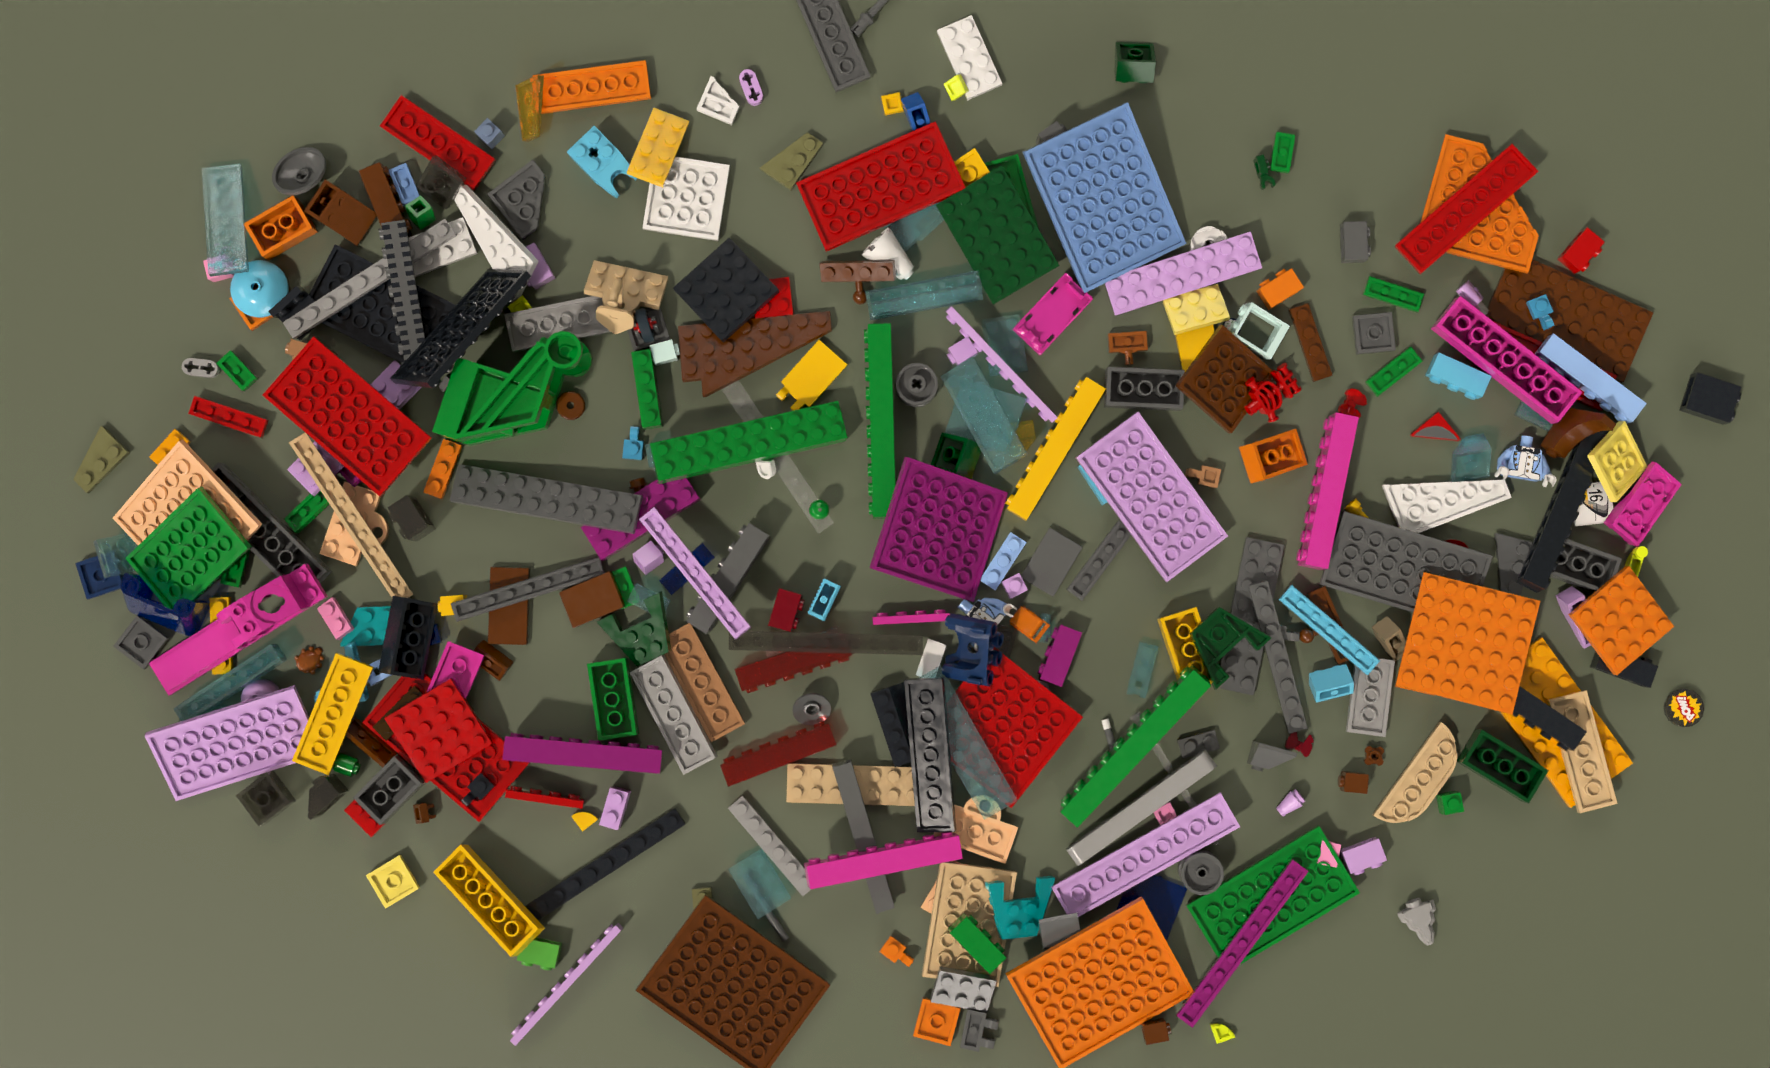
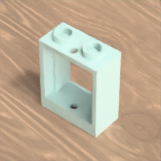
(1273, 340)

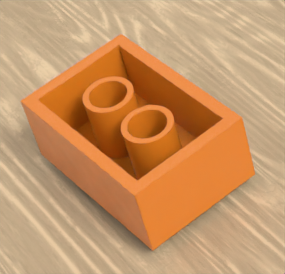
(280, 227)

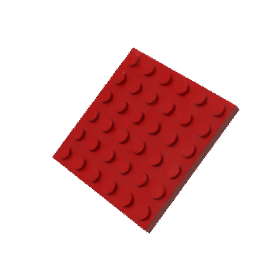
(1018, 722)

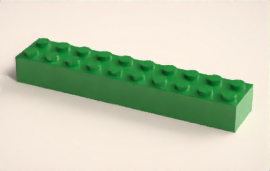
(881, 418)
(748, 442)
(1135, 745)

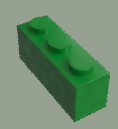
(977, 942)

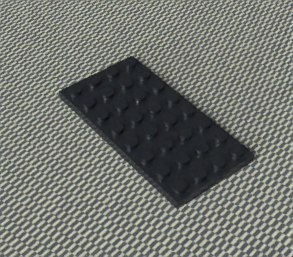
(371, 316)
(460, 328)

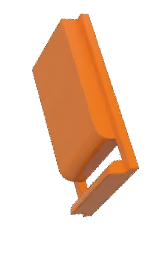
(1028, 623)

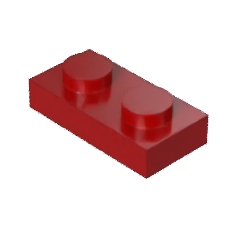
(363, 819)

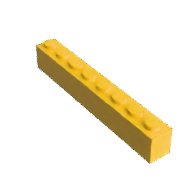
(1055, 449)

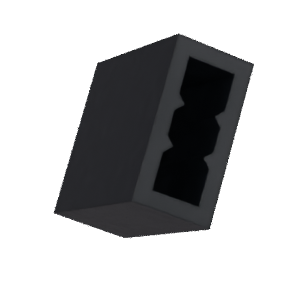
(1710, 398)

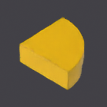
(584, 819)

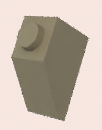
(1390, 637)

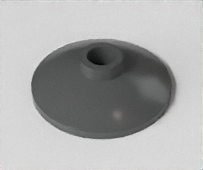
(808, 714)

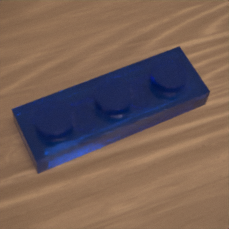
(675, 579)

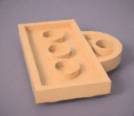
(338, 542)
(984, 837)

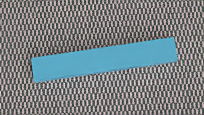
(1329, 630)

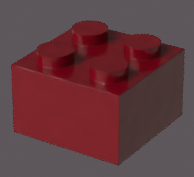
(786, 610)

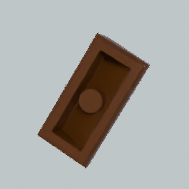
(494, 661)

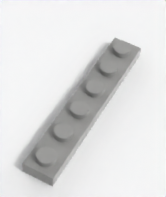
(770, 843)

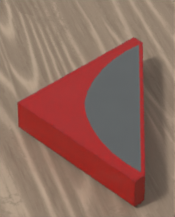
(1436, 428)

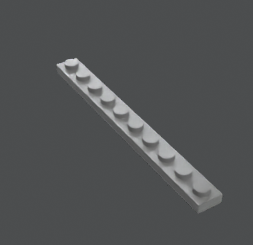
(364, 282)

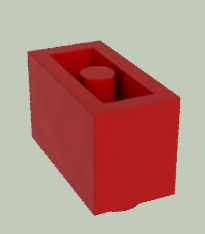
(1581, 250)

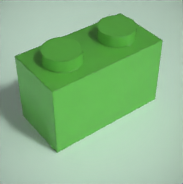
(542, 953)

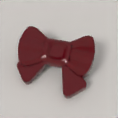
(1303, 747)

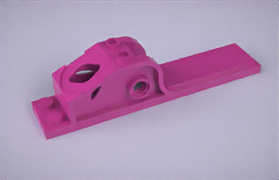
(237, 629)

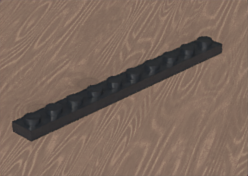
(606, 864)

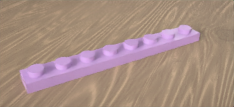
(994, 359)
(695, 573)
(558, 990)

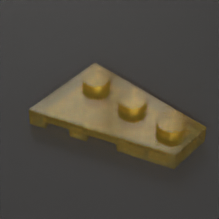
(530, 107)

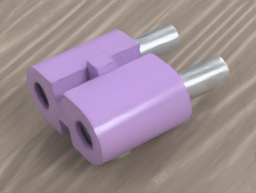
(1472, 295)

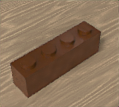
(383, 195)

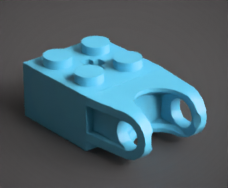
(603, 167)

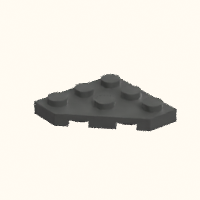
(521, 198)

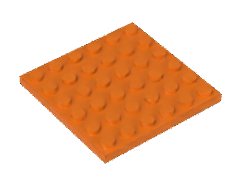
(1467, 643)

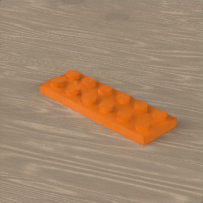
(595, 86)

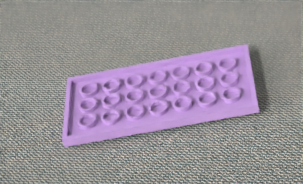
(1151, 496)
(230, 743)

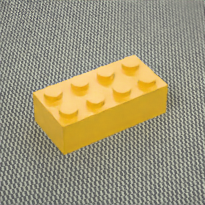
(1178, 641)

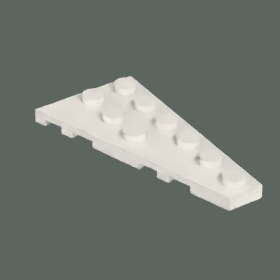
(1432, 504)

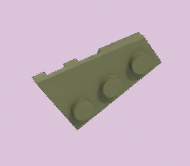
(793, 161)

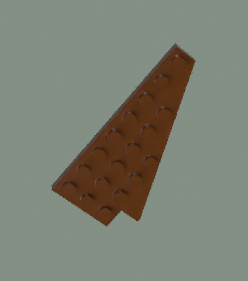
(747, 350)

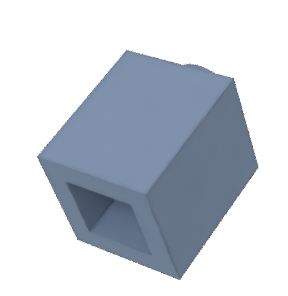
(489, 133)

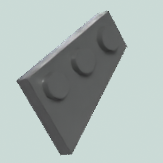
(1511, 558)

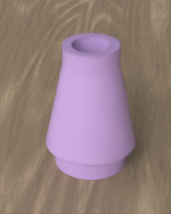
(1290, 803)

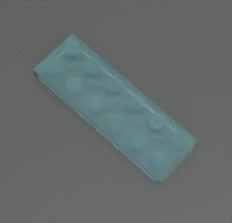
(225, 220)
(984, 415)

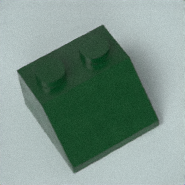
(1134, 62)
(956, 455)

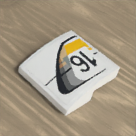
(1595, 507)

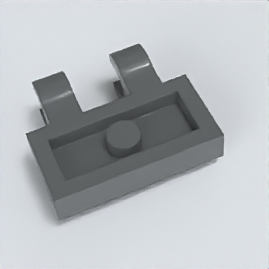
(973, 1031)

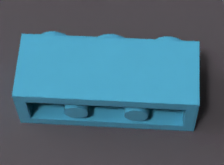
(1458, 376)

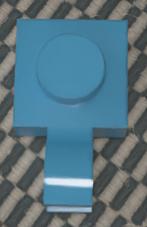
(1540, 309)
(633, 448)

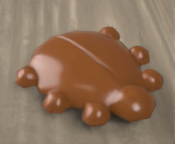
(309, 660)

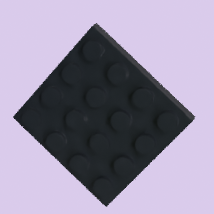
(726, 290)

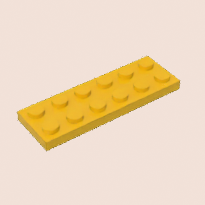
(332, 713)

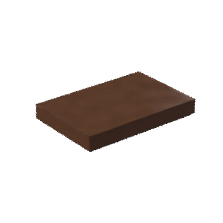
(592, 599)

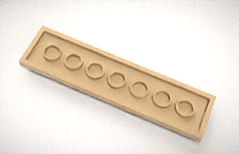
(877, 784)

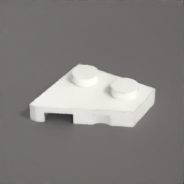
(717, 103)

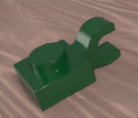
(1262, 166)

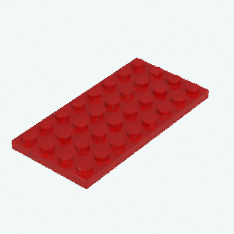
(880, 186)
(347, 416)
(455, 780)

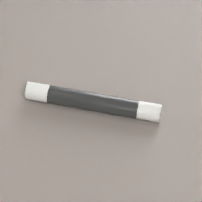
(1108, 732)

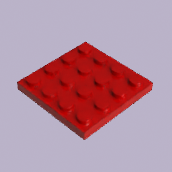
(438, 730)

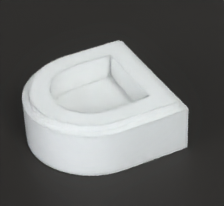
(766, 468)

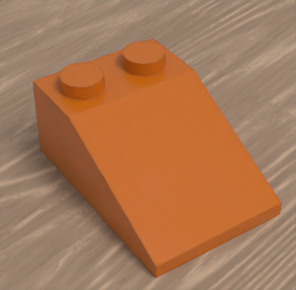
(1273, 456)

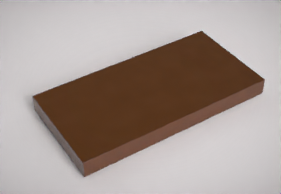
(508, 623)

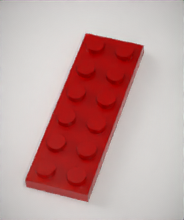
(432, 138)

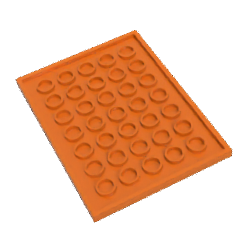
(1100, 983)

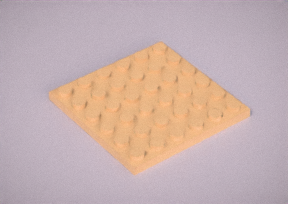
(170, 486)

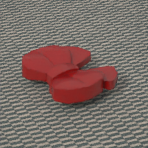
(1353, 397)

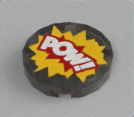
(1684, 707)

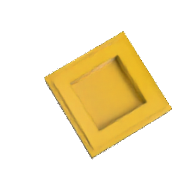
(892, 103)

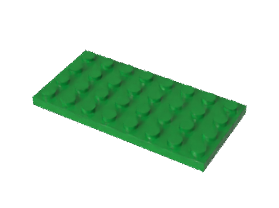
(1319, 892)

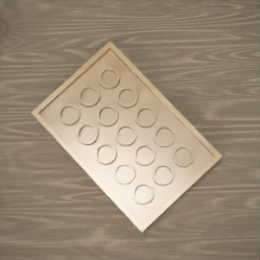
(959, 891)

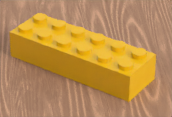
(489, 900)

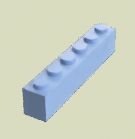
(1590, 379)

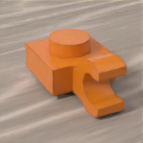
(894, 950)

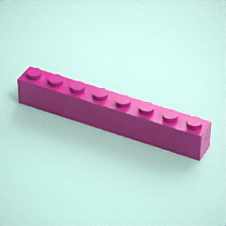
(882, 860)

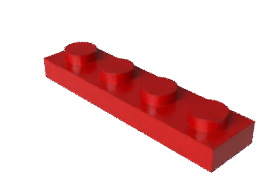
(228, 417)
(553, 797)

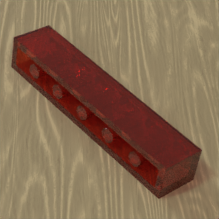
(784, 667)
(778, 754)

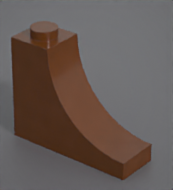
(1572, 429)

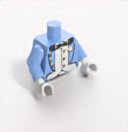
(1524, 463)
(986, 609)

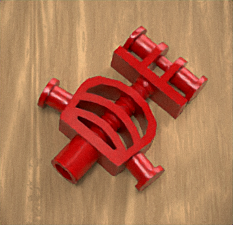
(1271, 398)

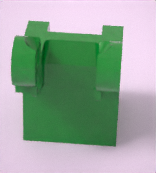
(498, 405)

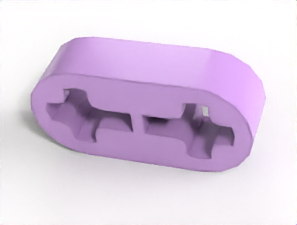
(746, 88)

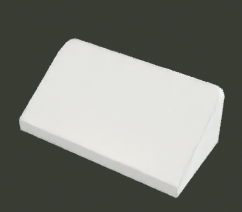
(931, 657)

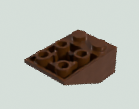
(341, 212)

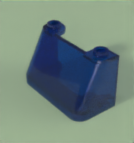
(184, 617)

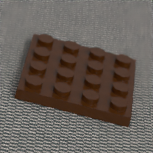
(1219, 377)

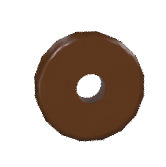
(576, 411)

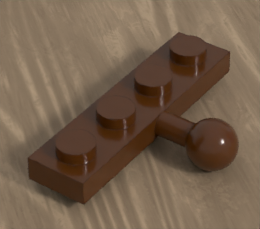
(857, 272)
(1322, 600)

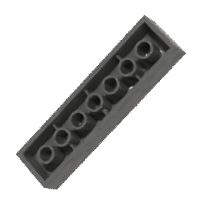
(274, 541)

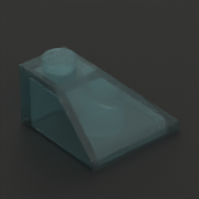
(1471, 459)

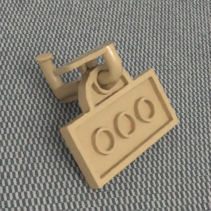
(623, 288)

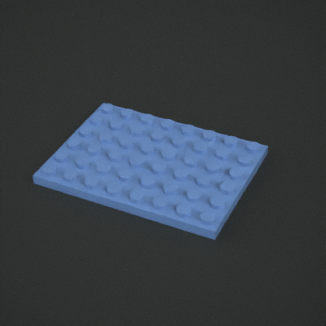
(1104, 197)

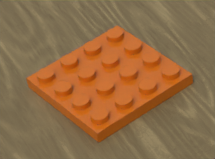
(1621, 620)

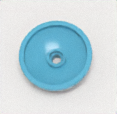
(271, 288)

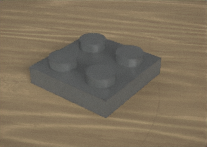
(1373, 333)
(141, 642)

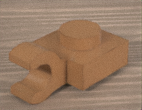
(1206, 476)

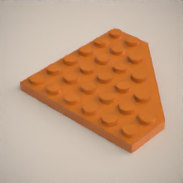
(1503, 236)

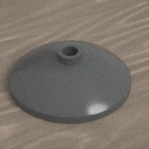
(299, 171)

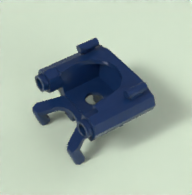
(973, 666)

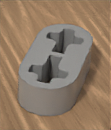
(200, 372)

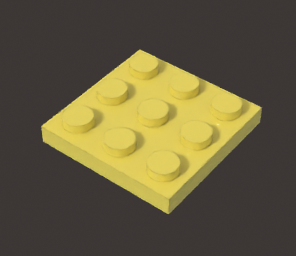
(1617, 461)

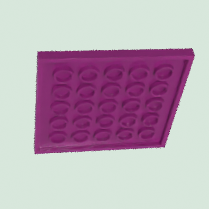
(938, 529)

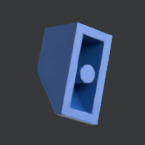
(915, 111)

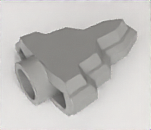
(1419, 918)

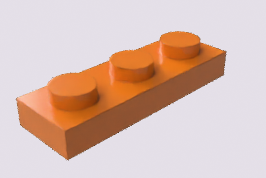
(442, 469)

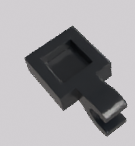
(479, 788)

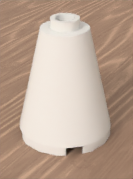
(888, 248)

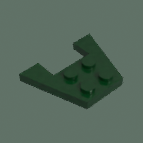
(1217, 636)
(646, 639)

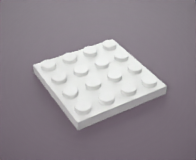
(689, 200)

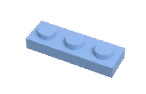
(1002, 561)

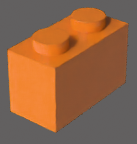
(1280, 288)

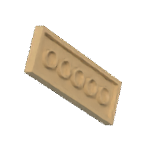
(1587, 763)

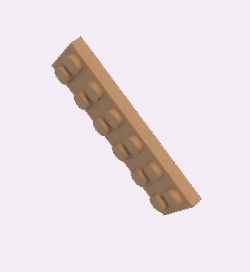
(702, 684)

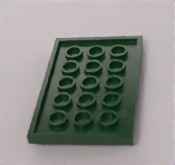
(997, 235)

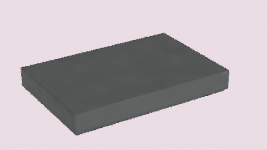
(1051, 562)

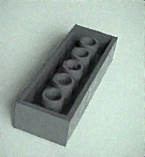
(731, 574)

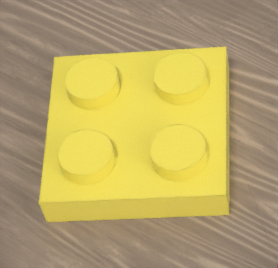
(393, 881)

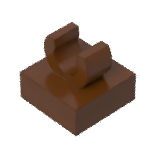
(421, 812)

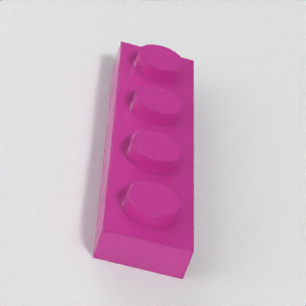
(902, 617)

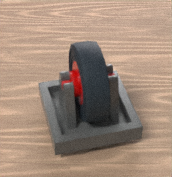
(648, 329)

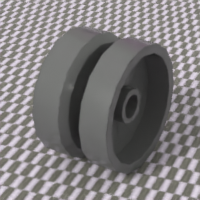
(919, 374)
(1210, 876)

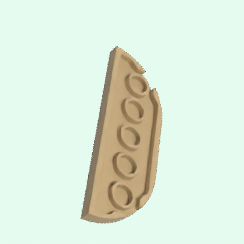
(1421, 778)

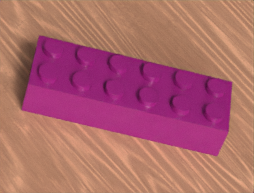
(667, 498)

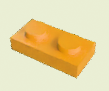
(166, 446)

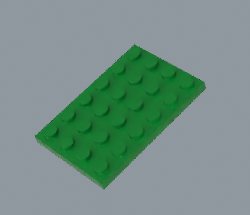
(188, 550)

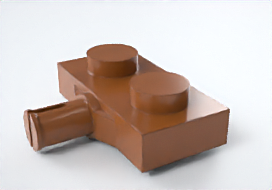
(1127, 343)

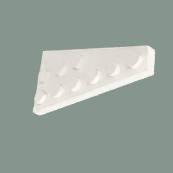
(495, 239)

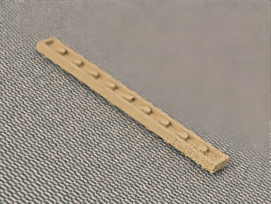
(350, 516)

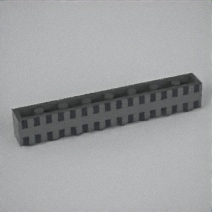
(403, 286)

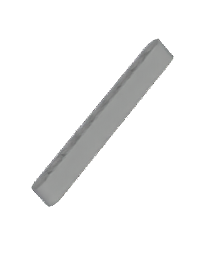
(1141, 807)

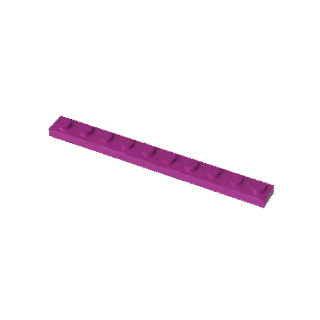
(1242, 943)

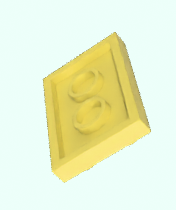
(1196, 309)

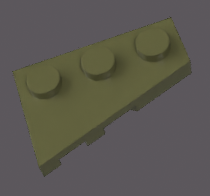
(100, 460)

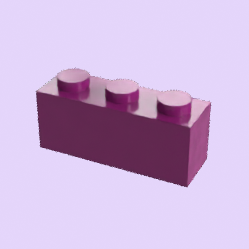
(1059, 655)

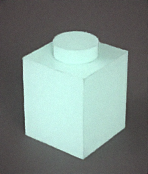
(665, 352)

